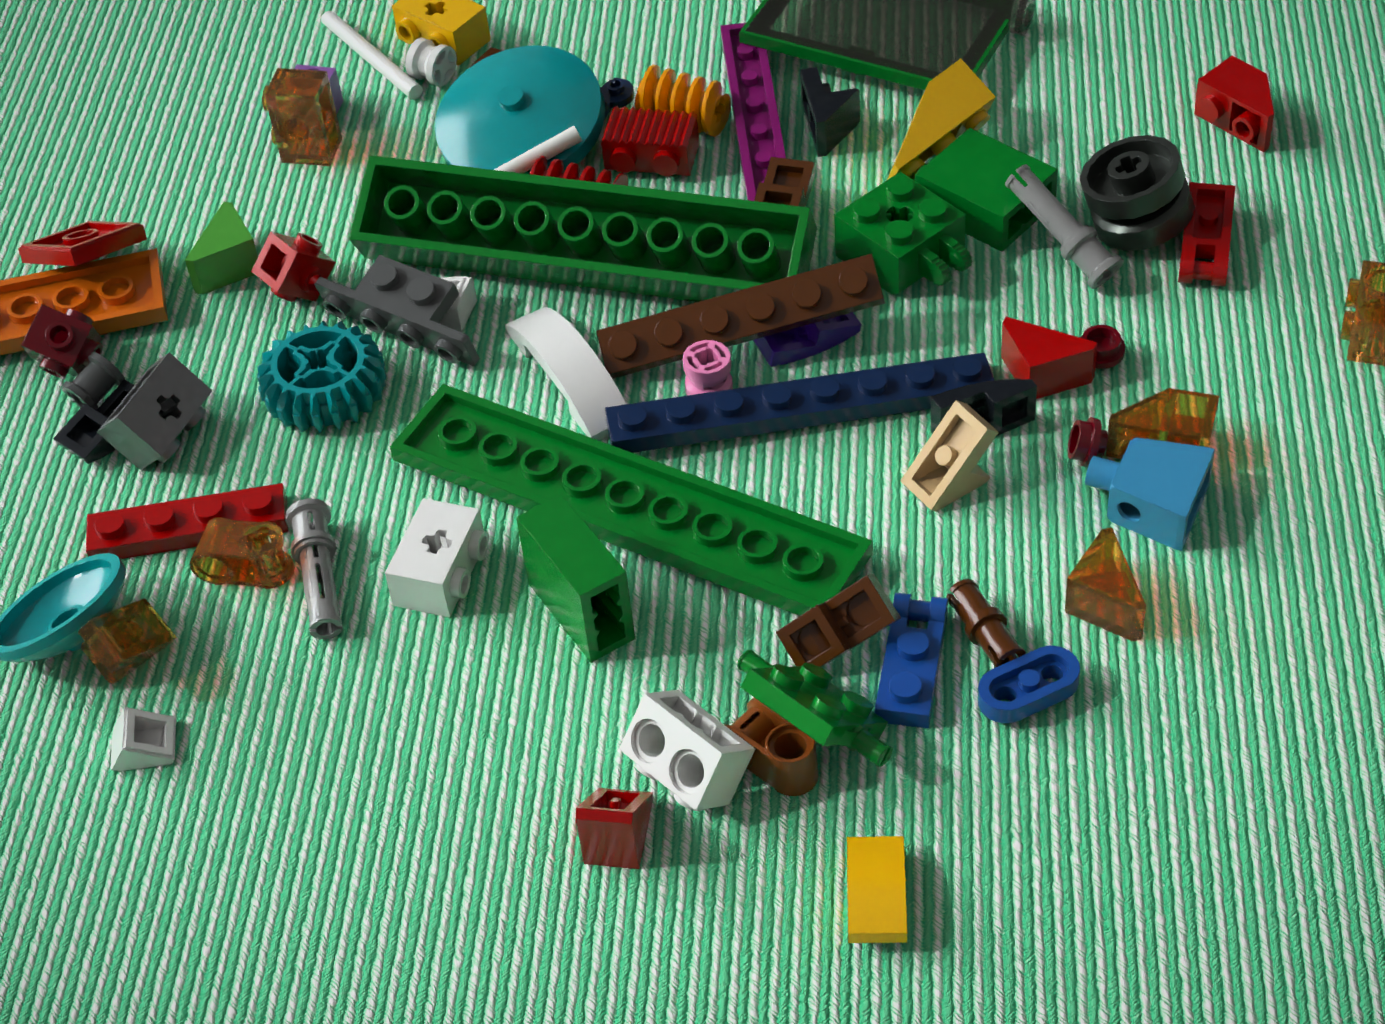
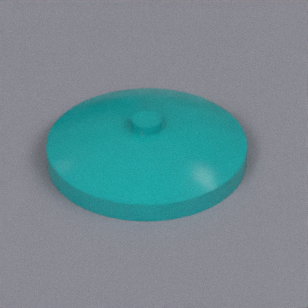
(516, 104)

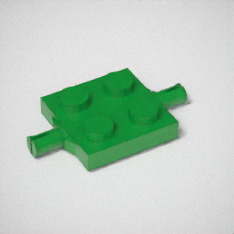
(816, 705)

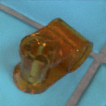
(237, 552)

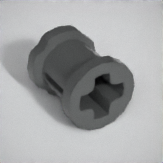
(93, 382)

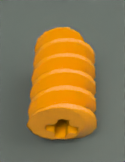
(679, 94)

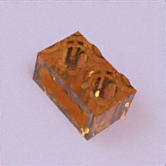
(1367, 323)

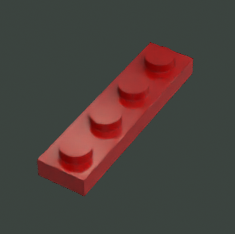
(180, 522)

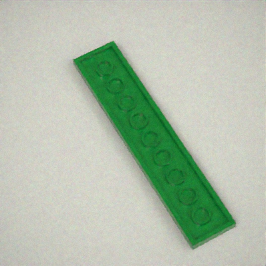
(634, 501)

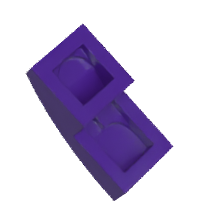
(807, 340)

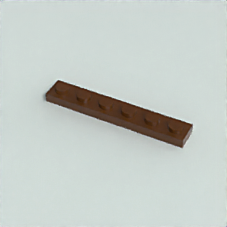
(742, 315)

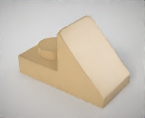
(949, 459)

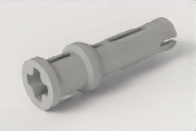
(1076, 241)
(323, 611)

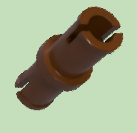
(984, 623)

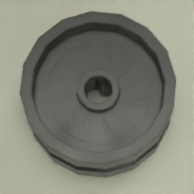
(1137, 193)

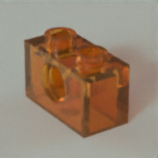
(302, 116)

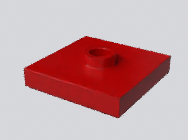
(82, 243)

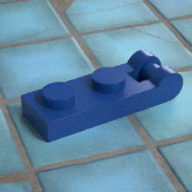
(912, 662)

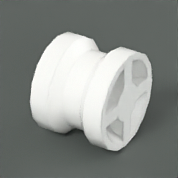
(430, 62)

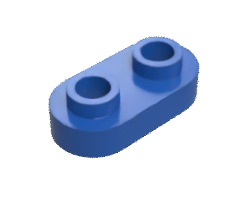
(1025, 684)

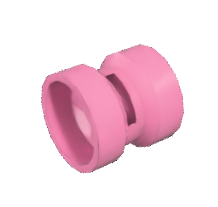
(707, 367)

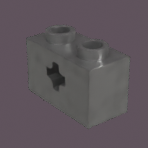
(156, 412)

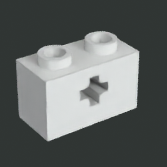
(436, 557)

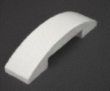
(570, 366)

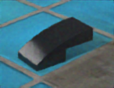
(1000, 402)
(81, 434)

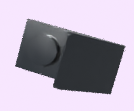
(828, 113)

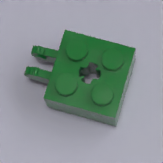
(906, 232)

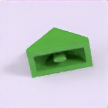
(222, 252)

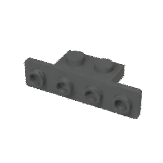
(404, 304)

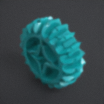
(321, 376)

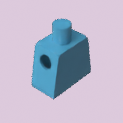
(1155, 488)

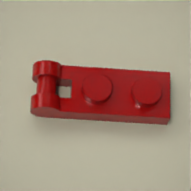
(1208, 234)

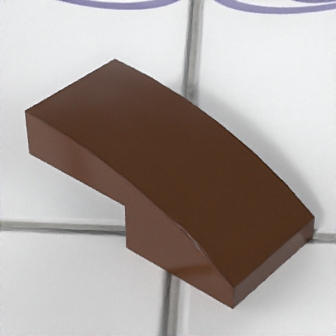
(787, 182)
(839, 623)

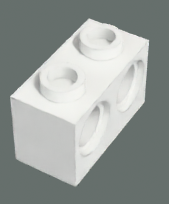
(686, 750)

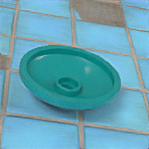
(55, 609)

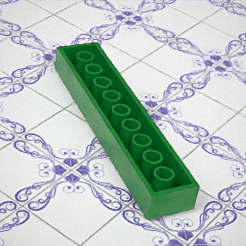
(576, 230)

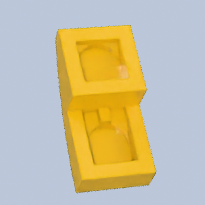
(876, 890)

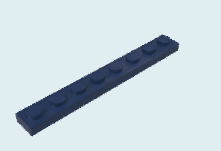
(790, 404)

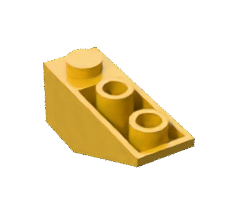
(946, 110)

